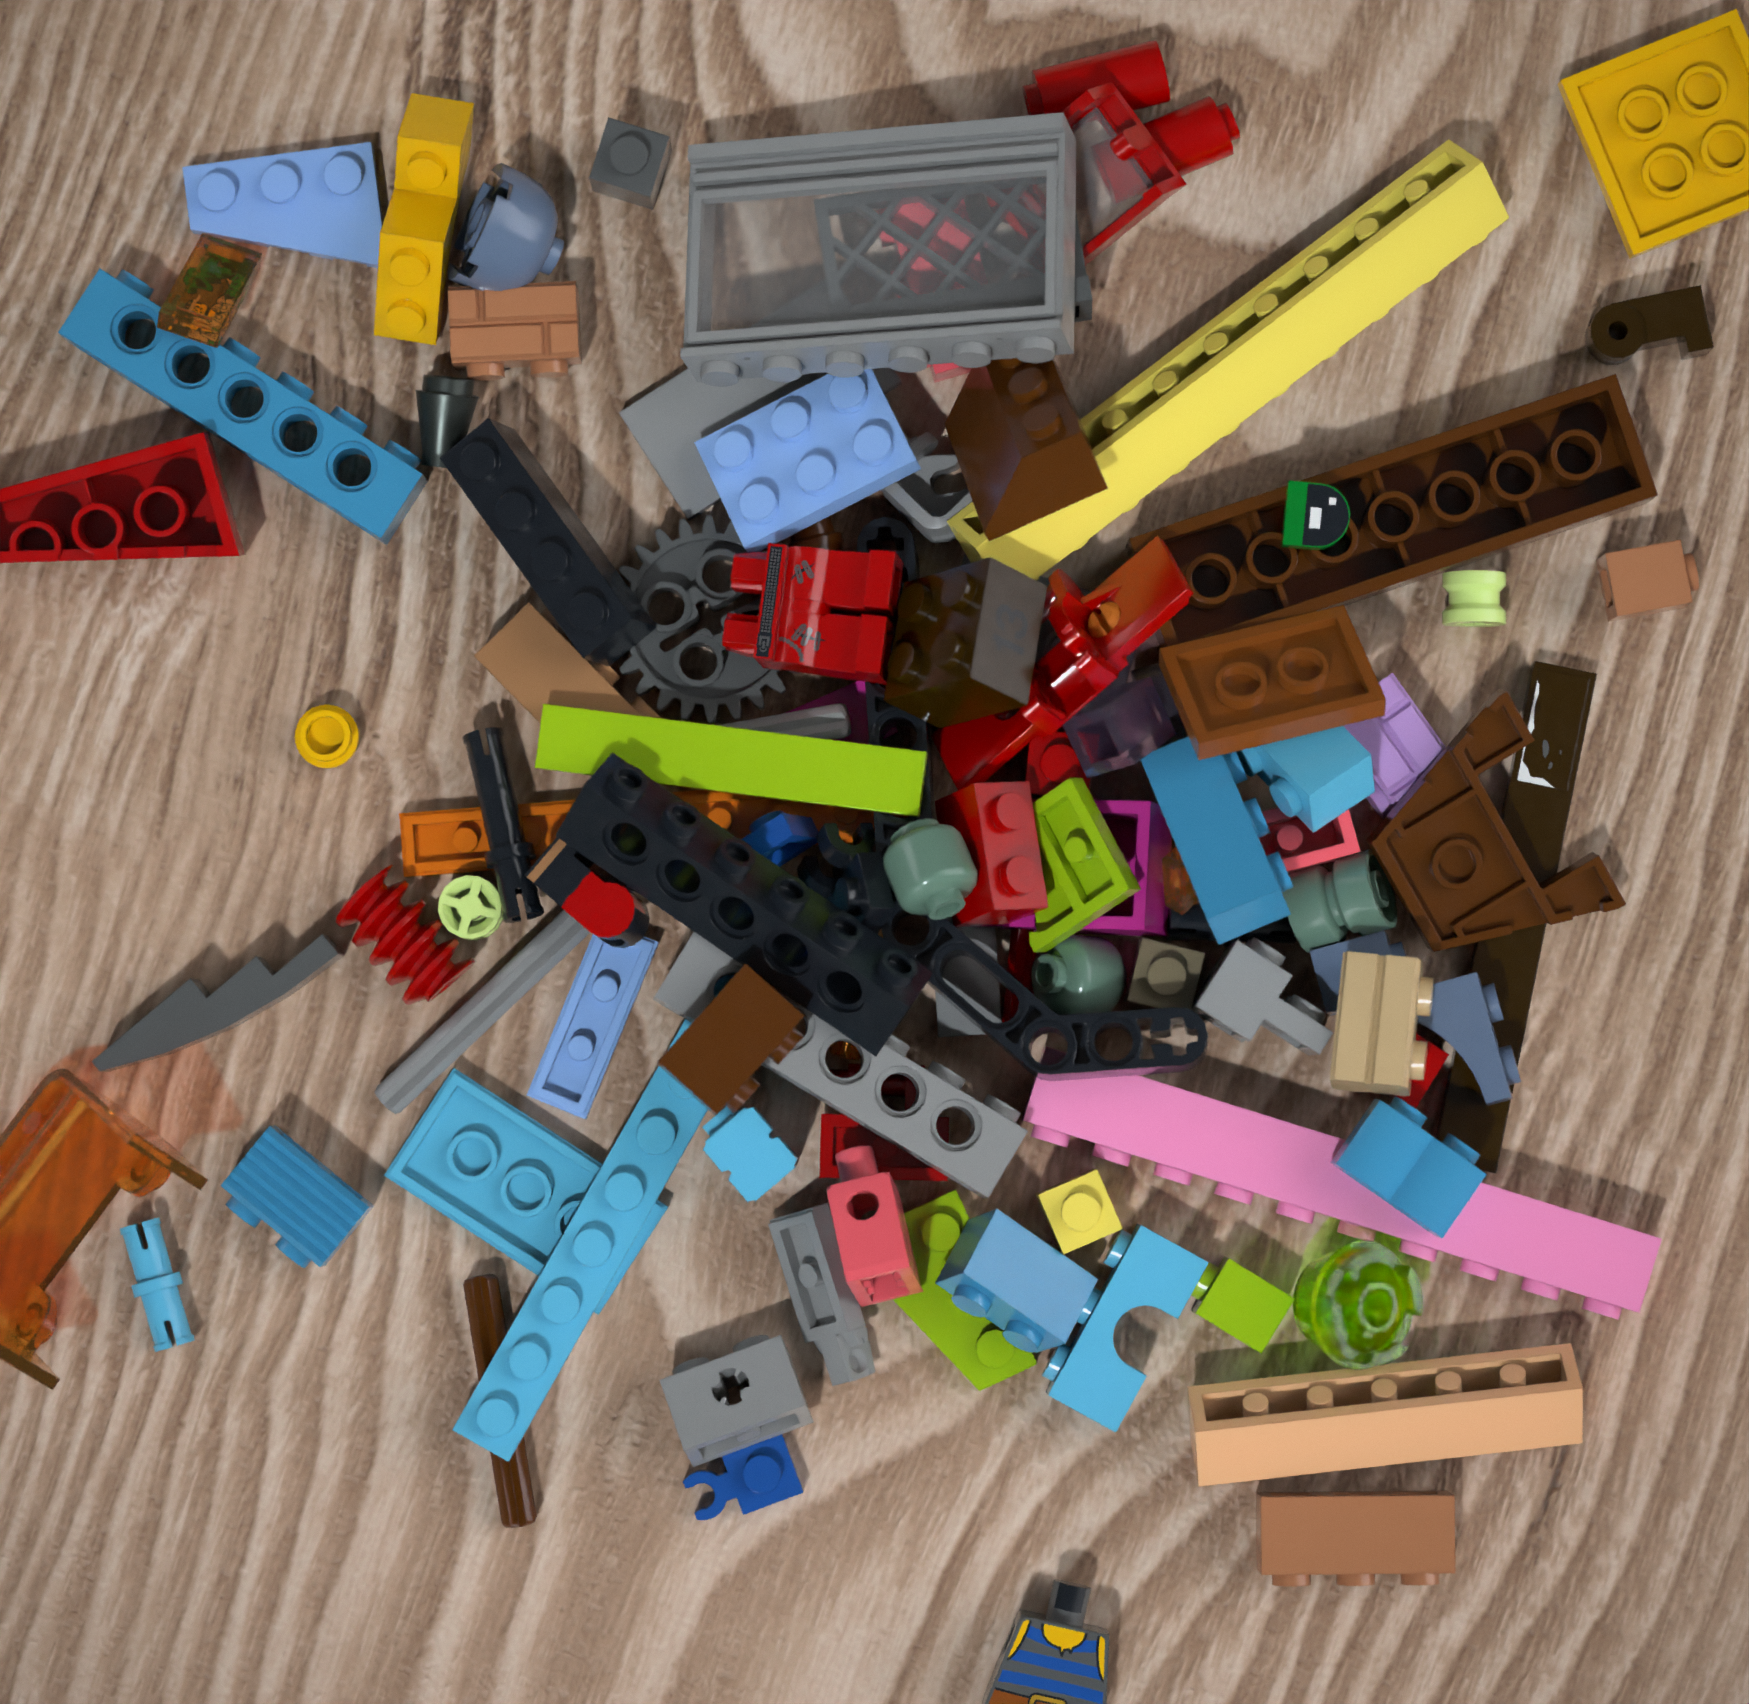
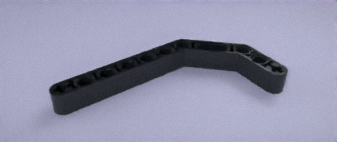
(948, 942)

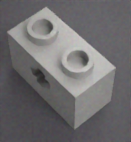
(769, 1396)

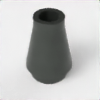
(444, 415)

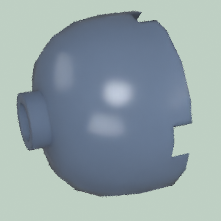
(507, 234)

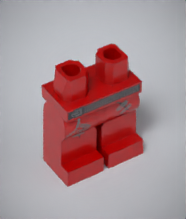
(796, 605)

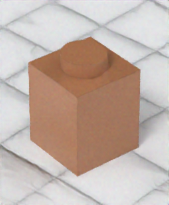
(1647, 580)

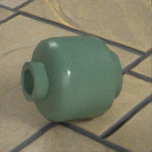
(930, 869)
(1079, 976)

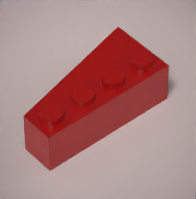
(124, 507)

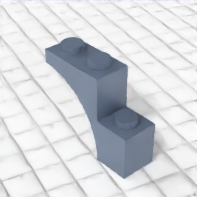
(1459, 1013)

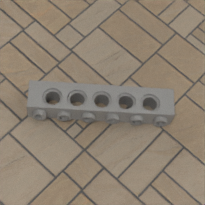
(973, 1164)

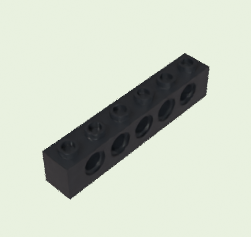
(743, 903)

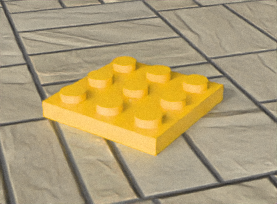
(1668, 132)

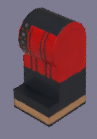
(598, 905)

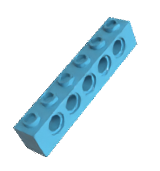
(375, 506)

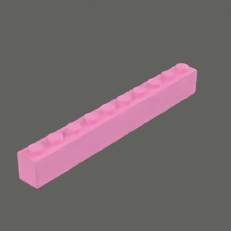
(1293, 1165)

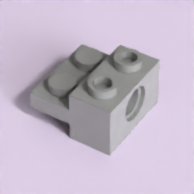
(1245, 994)

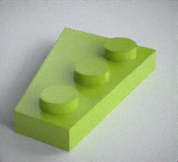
(967, 1340)

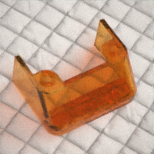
(57, 1176)

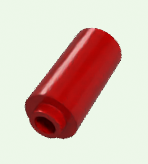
(1134, 70)
(1195, 134)

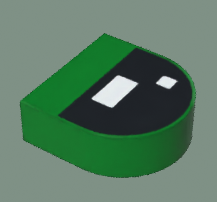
(1313, 516)

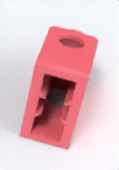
(876, 1250)

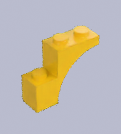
(421, 218)

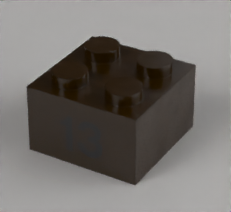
(965, 643)

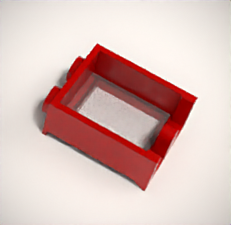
(1117, 168)

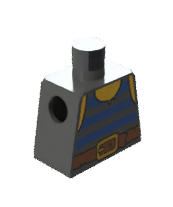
(1053, 1654)

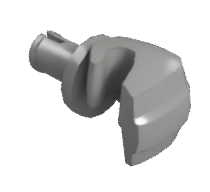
(916, 496)

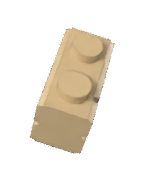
(1378, 1024)

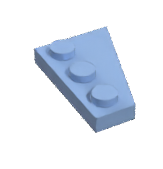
(293, 201)

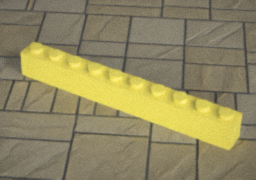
(1260, 348)

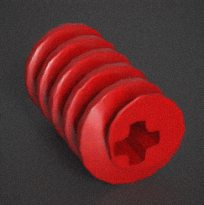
(402, 939)

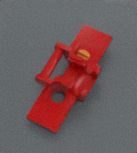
(1093, 649)

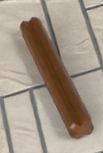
(487, 1334)

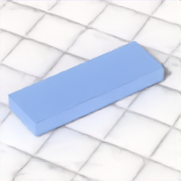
(591, 1025)

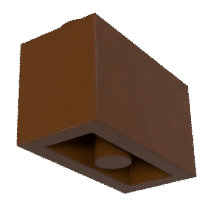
(732, 1041)

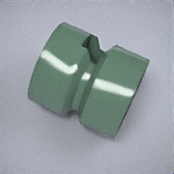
(1347, 898)

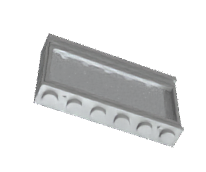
(881, 249)

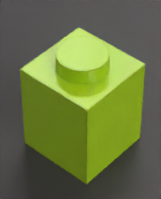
(1240, 1303)

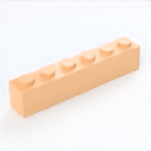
(1385, 1414)

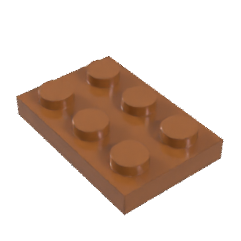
(1271, 682)

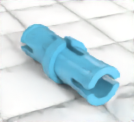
(157, 1284)

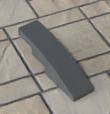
(196, 1015)

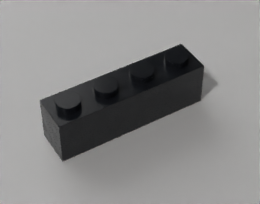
(548, 542)

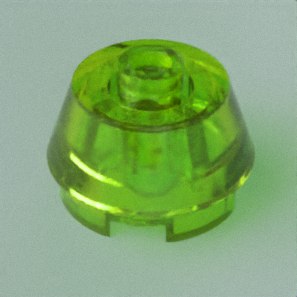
(1358, 1304)

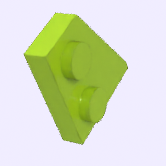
(1079, 863)

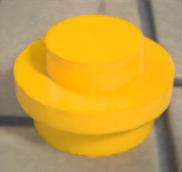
(327, 736)

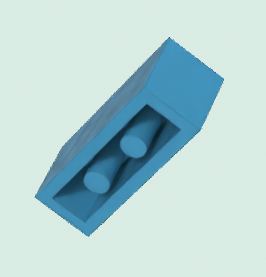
(1219, 838)

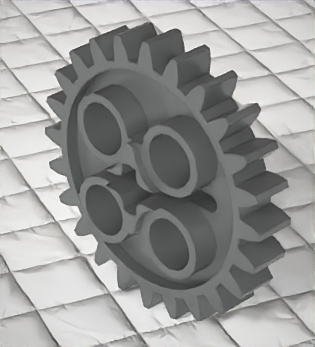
(680, 570)

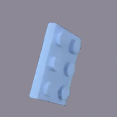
(806, 457)

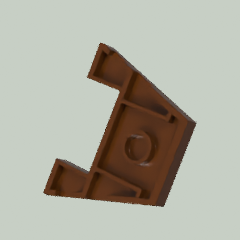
(1456, 857)

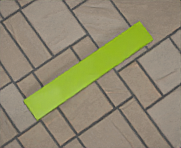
(735, 759)

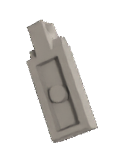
(820, 1293)

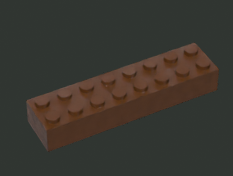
(1414, 512)

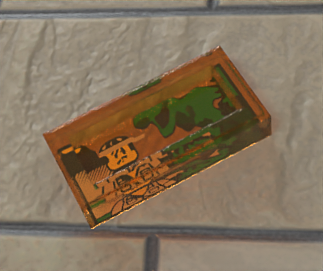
(209, 290)

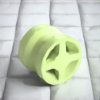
(1474, 598)
(461, 904)

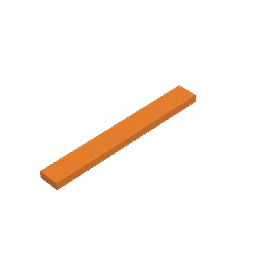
(456, 838)

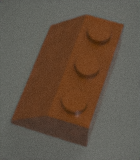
(1020, 444)

